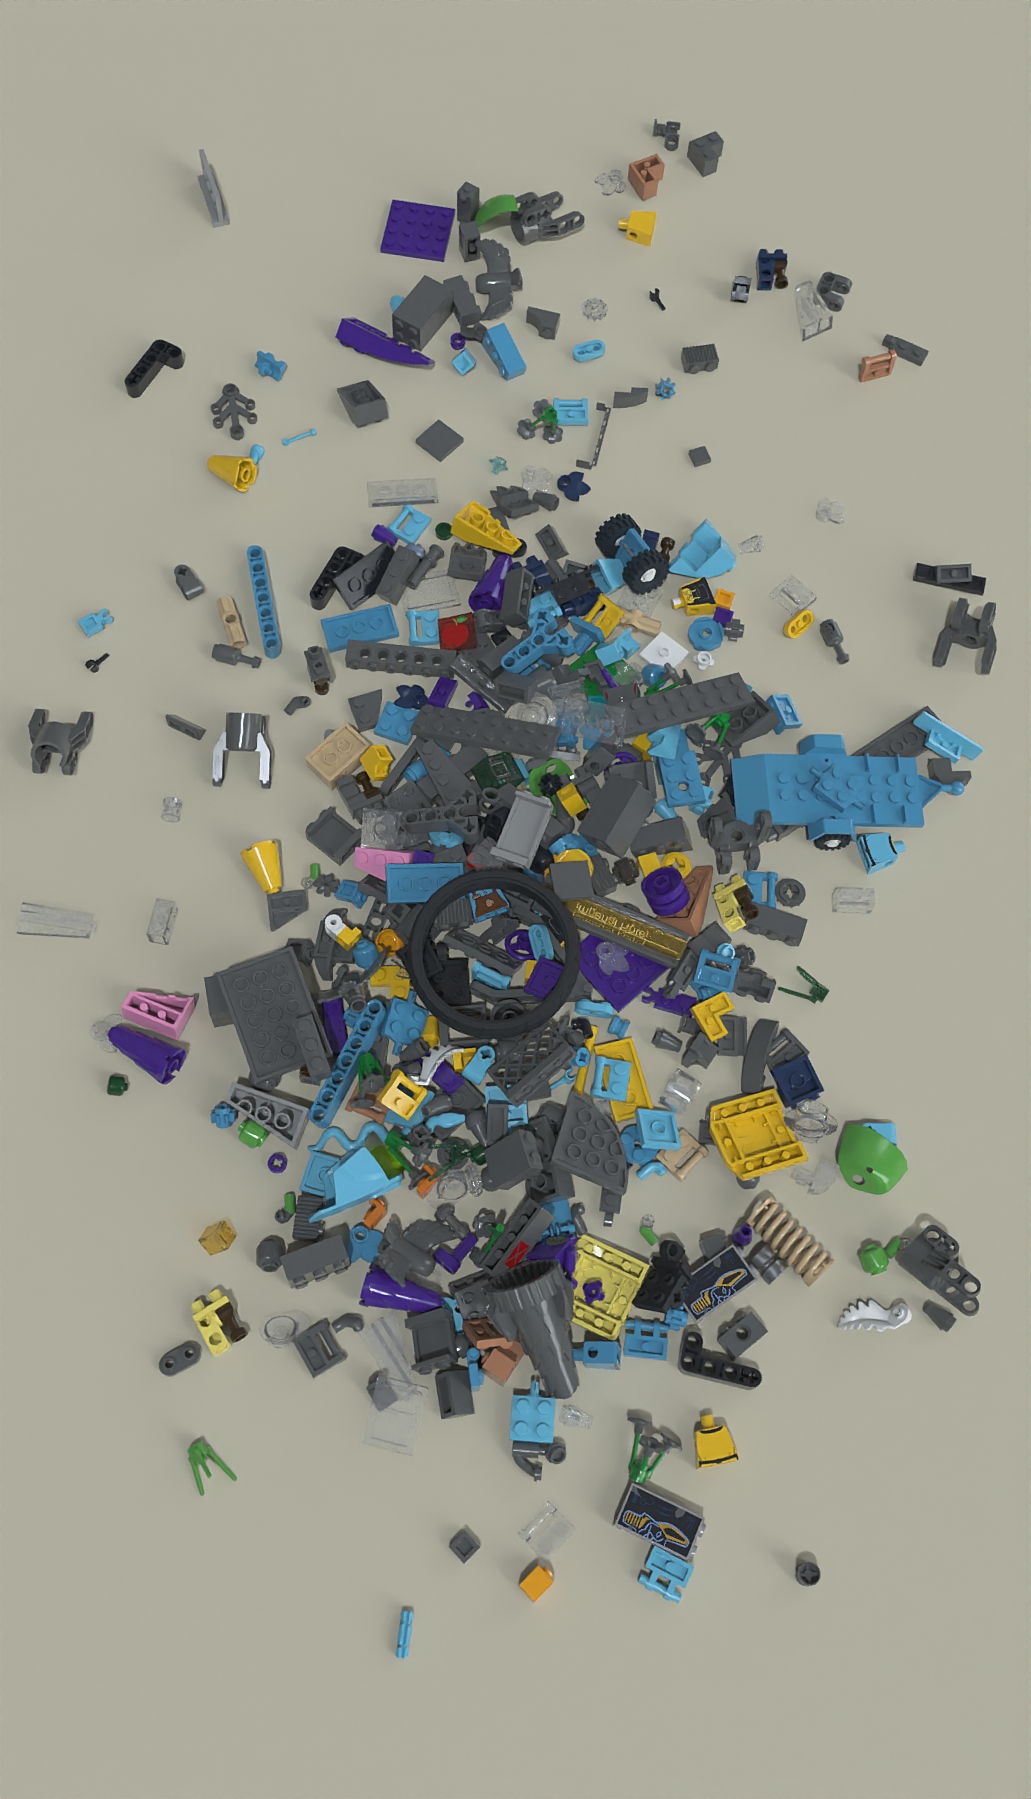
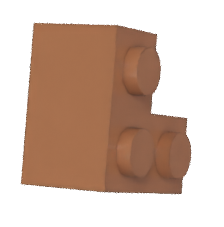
(645, 175)
(502, 1362)

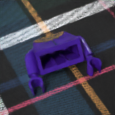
(562, 1249)

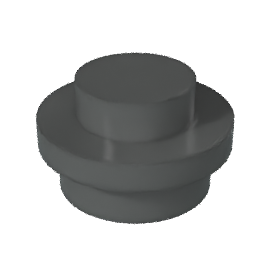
(555, 1453)

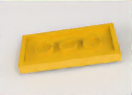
(637, 1091)

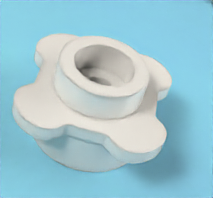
(704, 655)

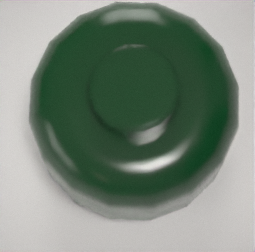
(116, 1085)
(477, 1155)

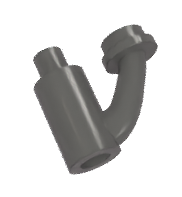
(528, 1450)

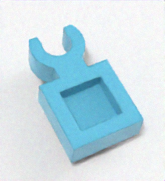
(92, 624)

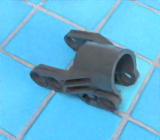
(535, 221)
(970, 633)
(243, 733)
(57, 738)
(749, 839)
(933, 1262)

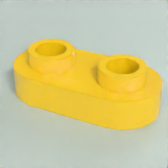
(796, 626)

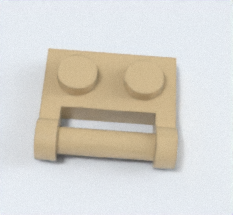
(672, 1158)

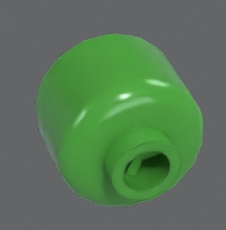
(252, 1134)
(873, 1259)

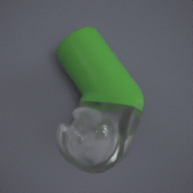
(308, 882)
(646, 1227)
(897, 1244)

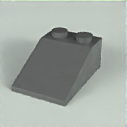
(363, 403)
(750, 722)

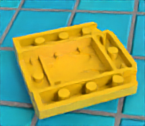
(754, 1136)

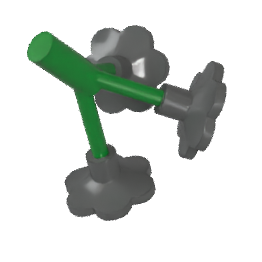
(484, 1227)

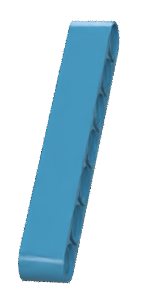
(257, 563)
(348, 1073)

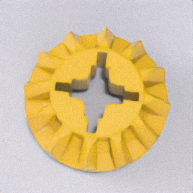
(681, 860)

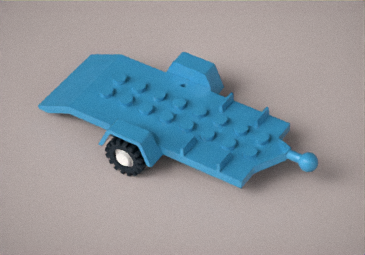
(784, 787)

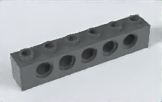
(393, 653)

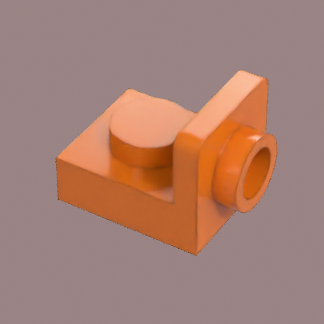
(424, 1184)
(374, 1216)

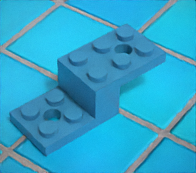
(680, 771)

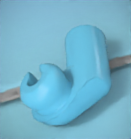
(652, 1167)

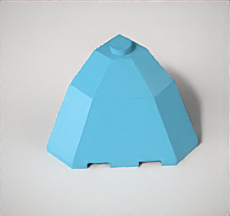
(704, 555)

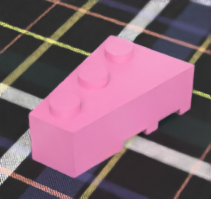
(374, 859)
(158, 1013)

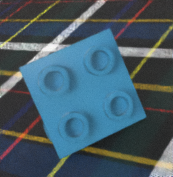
(562, 1222)

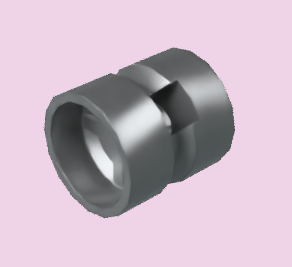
(768, 1265)

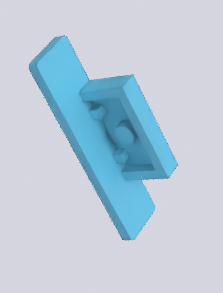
(946, 740)

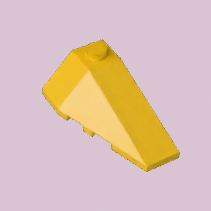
(478, 527)

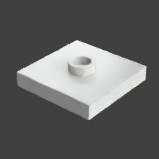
(664, 650)

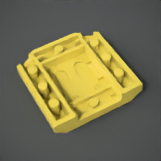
(621, 1281)

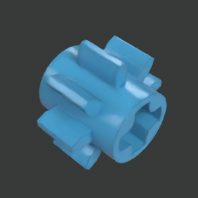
(661, 388)
(351, 1017)
(223, 1115)
(676, 1318)

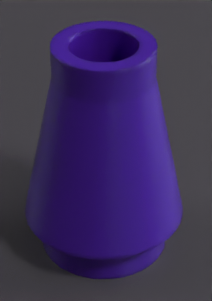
(382, 534)
(740, 1239)

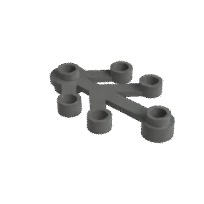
(231, 392)
(706, 776)

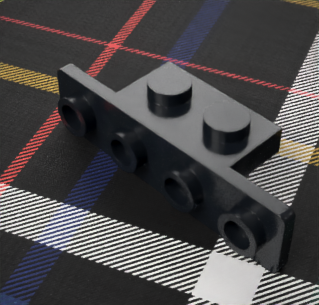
(568, 588)

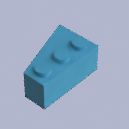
(503, 352)

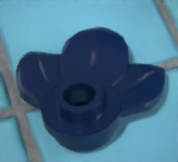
(574, 487)
(411, 697)

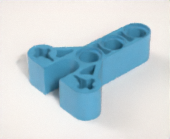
(550, 645)

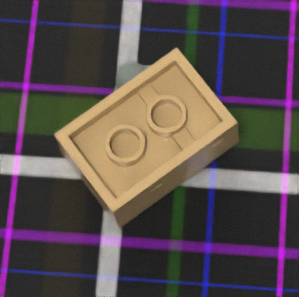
(337, 754)

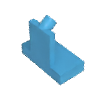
(586, 635)

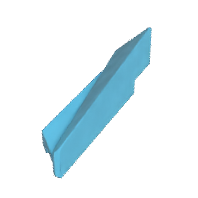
(664, 742)

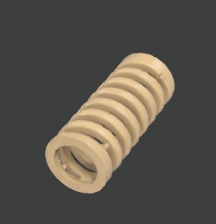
(762, 1215)

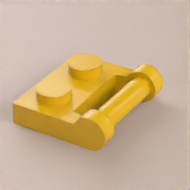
(609, 618)
(399, 1101)

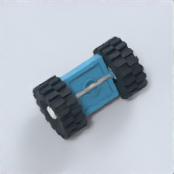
(622, 540)

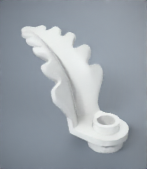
(431, 1064)
(875, 1316)

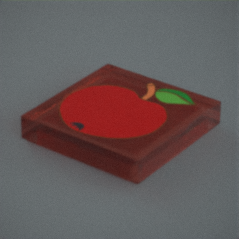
(457, 632)

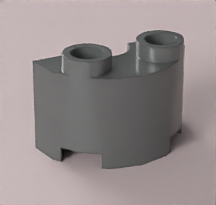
(754, 983)

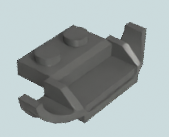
(328, 951)

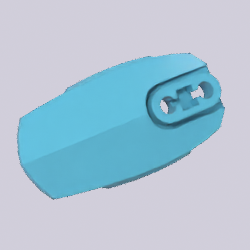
(352, 1182)

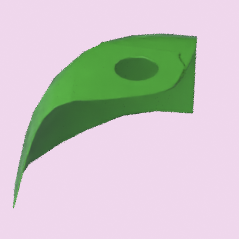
(495, 206)
(536, 774)
(867, 1148)

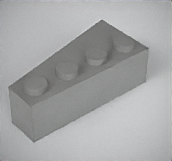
(276, 1115)

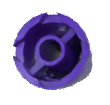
(490, 589)
(148, 1053)
(383, 1292)

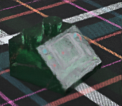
(496, 772)

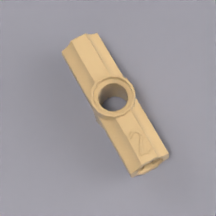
(637, 622)
(233, 630)

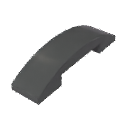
(756, 1056)

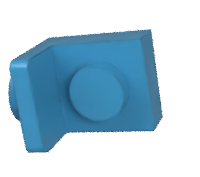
(349, 893)

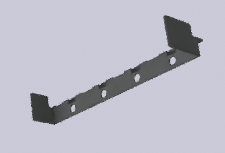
(584, 464)

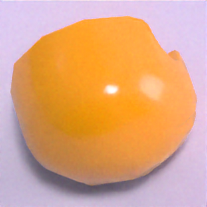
(388, 940)

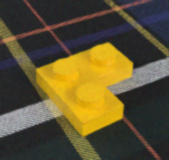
(387, 977)
(708, 1015)

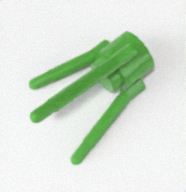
(199, 1455)

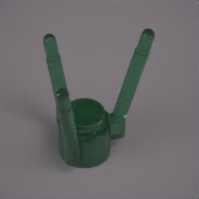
(818, 991)
(458, 1154)

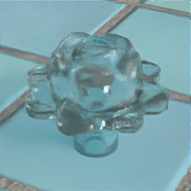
(498, 464)

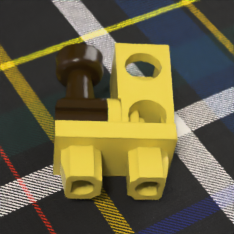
(732, 897)
(212, 1318)

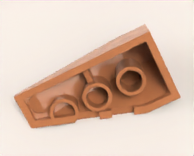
(692, 915)

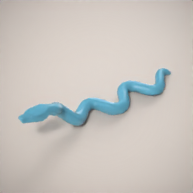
(444, 1120)

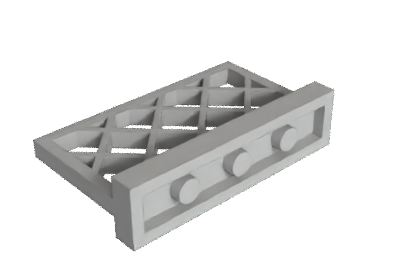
(212, 194)

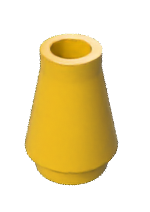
(431, 1031)

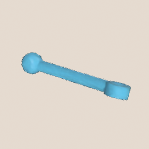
(286, 442)

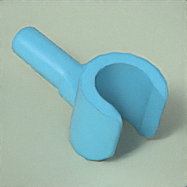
(565, 1079)

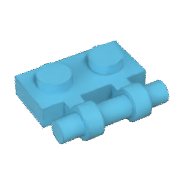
(669, 1567)

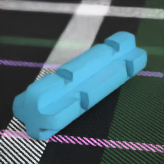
(404, 1634)

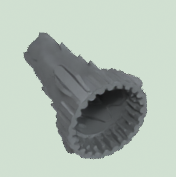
(535, 1306)

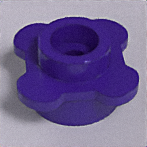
(589, 1287)

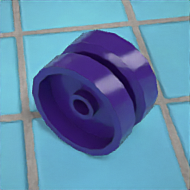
(665, 891)

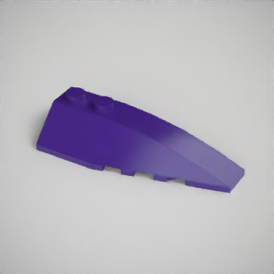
(374, 342)

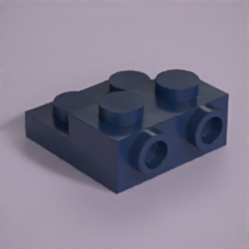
(797, 1082)

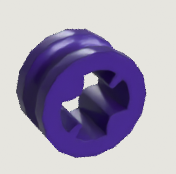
(460, 345)
(279, 1157)

